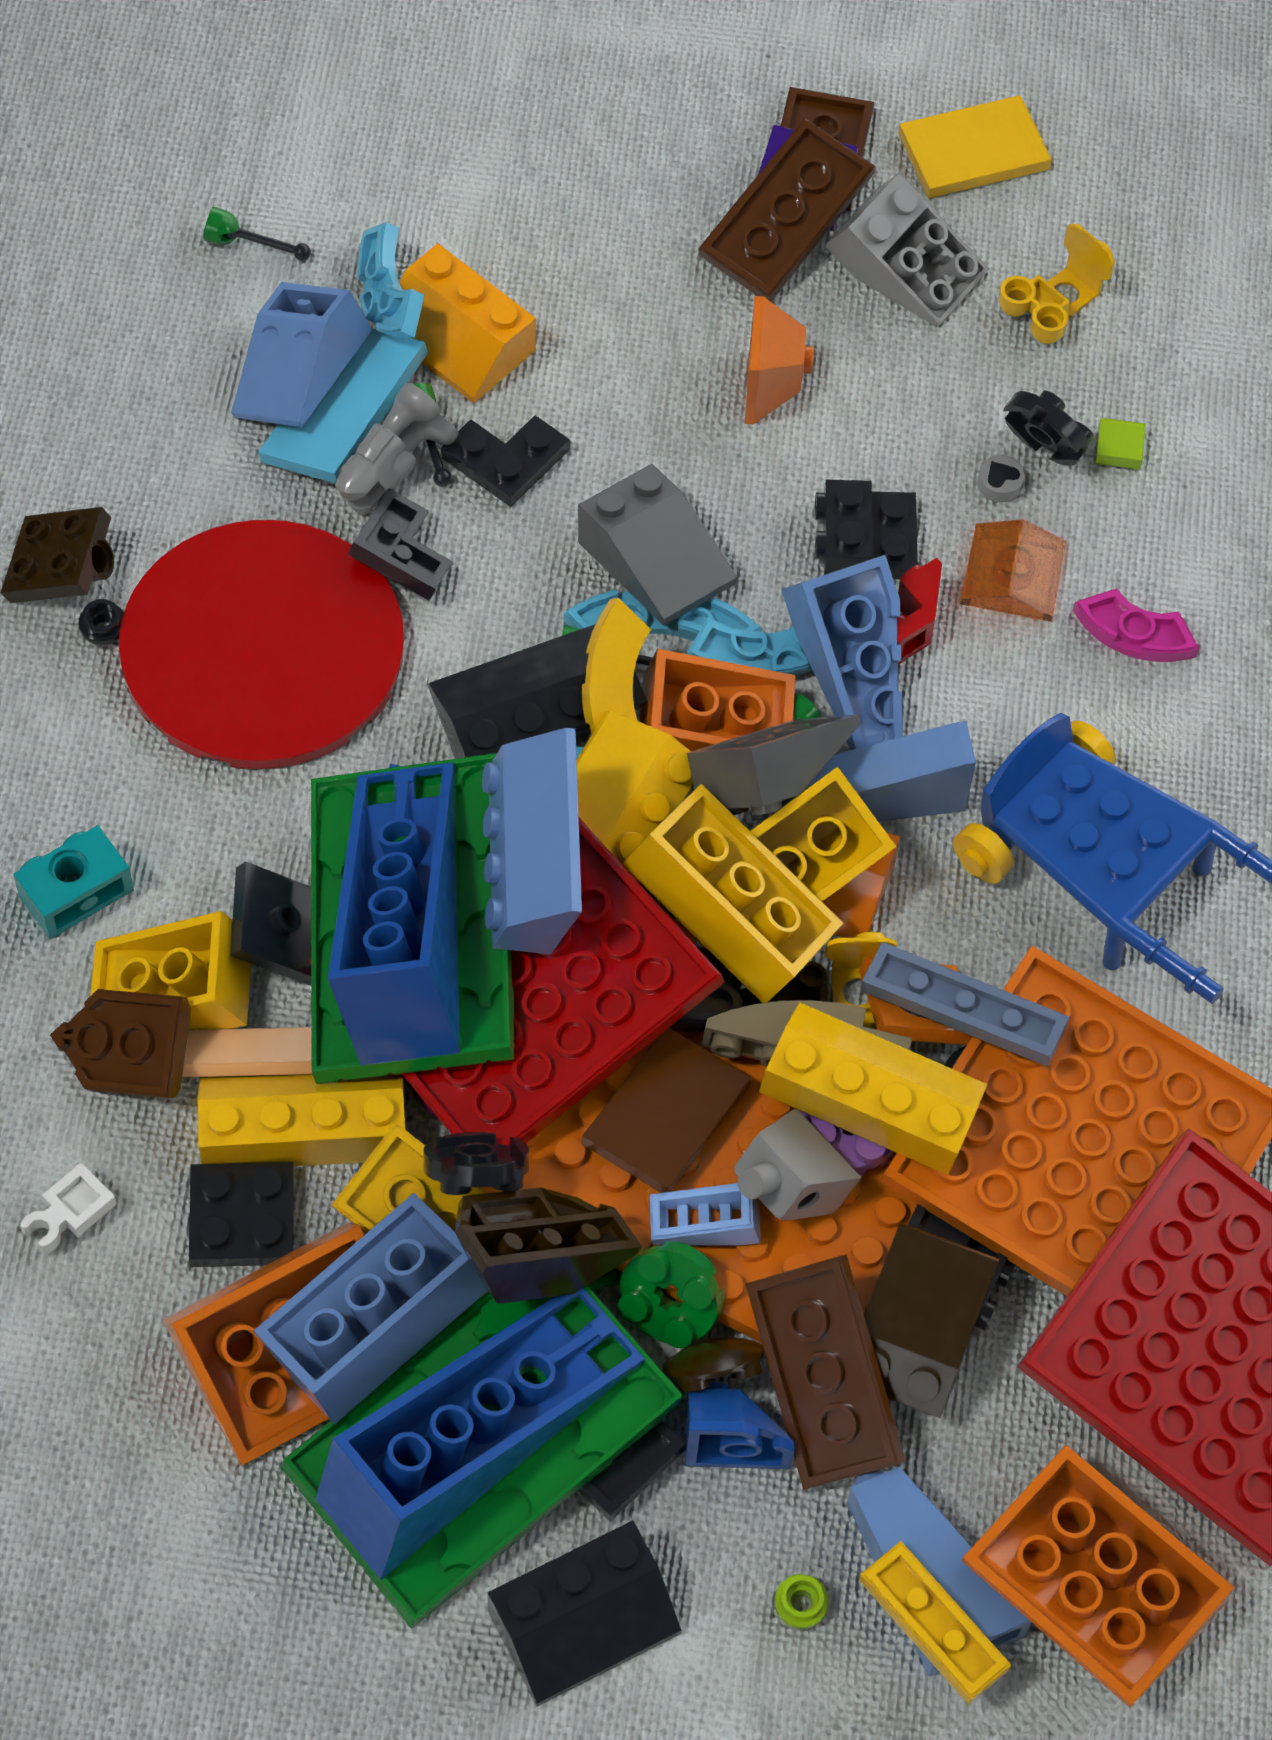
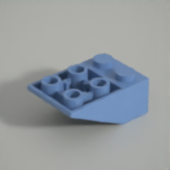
(298, 352)

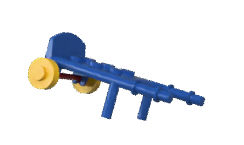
(1098, 837)

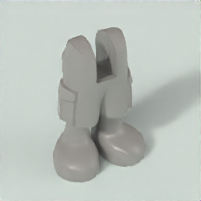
(385, 453)

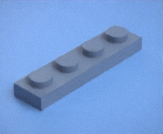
(965, 1004)

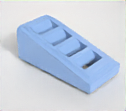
(723, 1232)

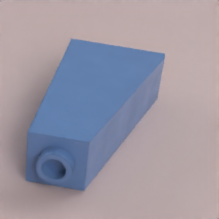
(911, 773)
(895, 1510)

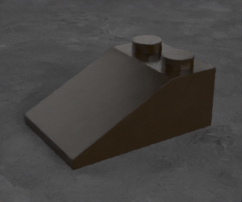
(926, 1315)

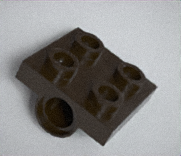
(59, 555)

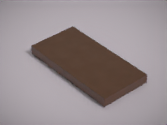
(786, 210)
(825, 1372)

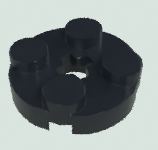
(1043, 423)
(476, 1161)

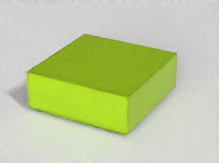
(1120, 443)

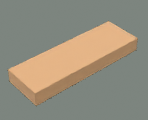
(248, 1052)

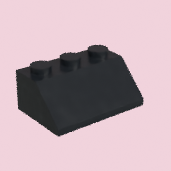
(584, 1613)

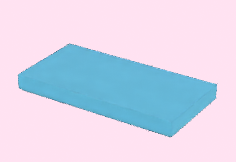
(348, 409)

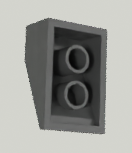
(654, 544)
(770, 762)

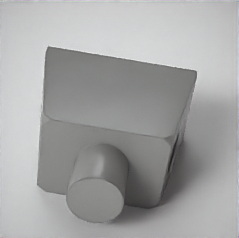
(795, 1170)

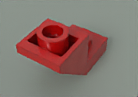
(918, 603)

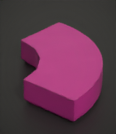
(1135, 630)

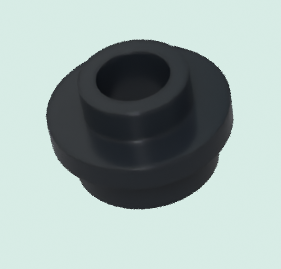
(98, 612)

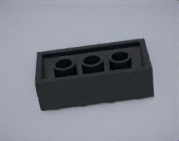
(517, 696)

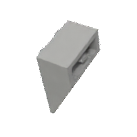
(907, 252)

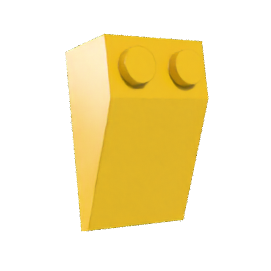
(184, 961)

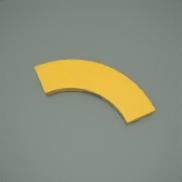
(612, 663)

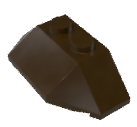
(540, 1242)

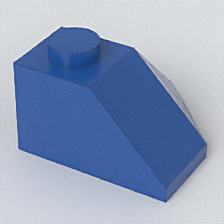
(732, 1432)

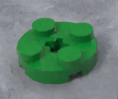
(652, 1311)

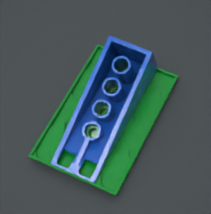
(400, 924)
(479, 1441)

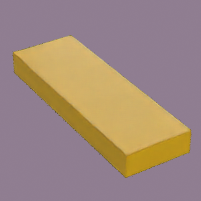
(934, 1622)

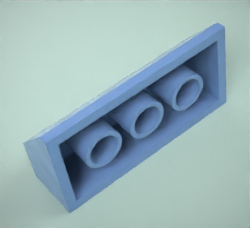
(533, 842)
(372, 1308)

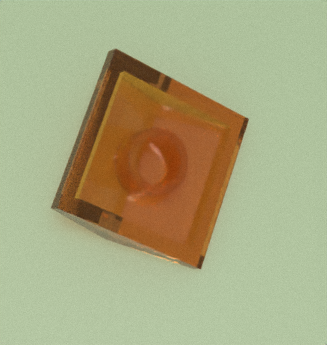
(1014, 569)

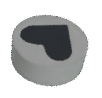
(1001, 478)

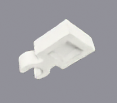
(72, 1203)

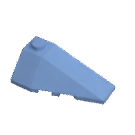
(851, 644)

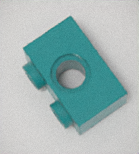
(64, 904)

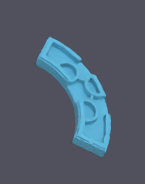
(383, 299)
(686, 626)
(769, 651)

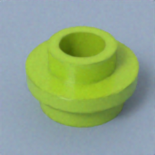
(801, 1586)

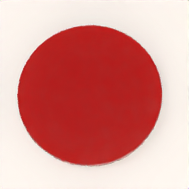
(261, 644)

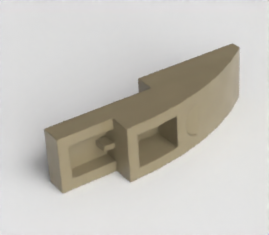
(757, 1028)

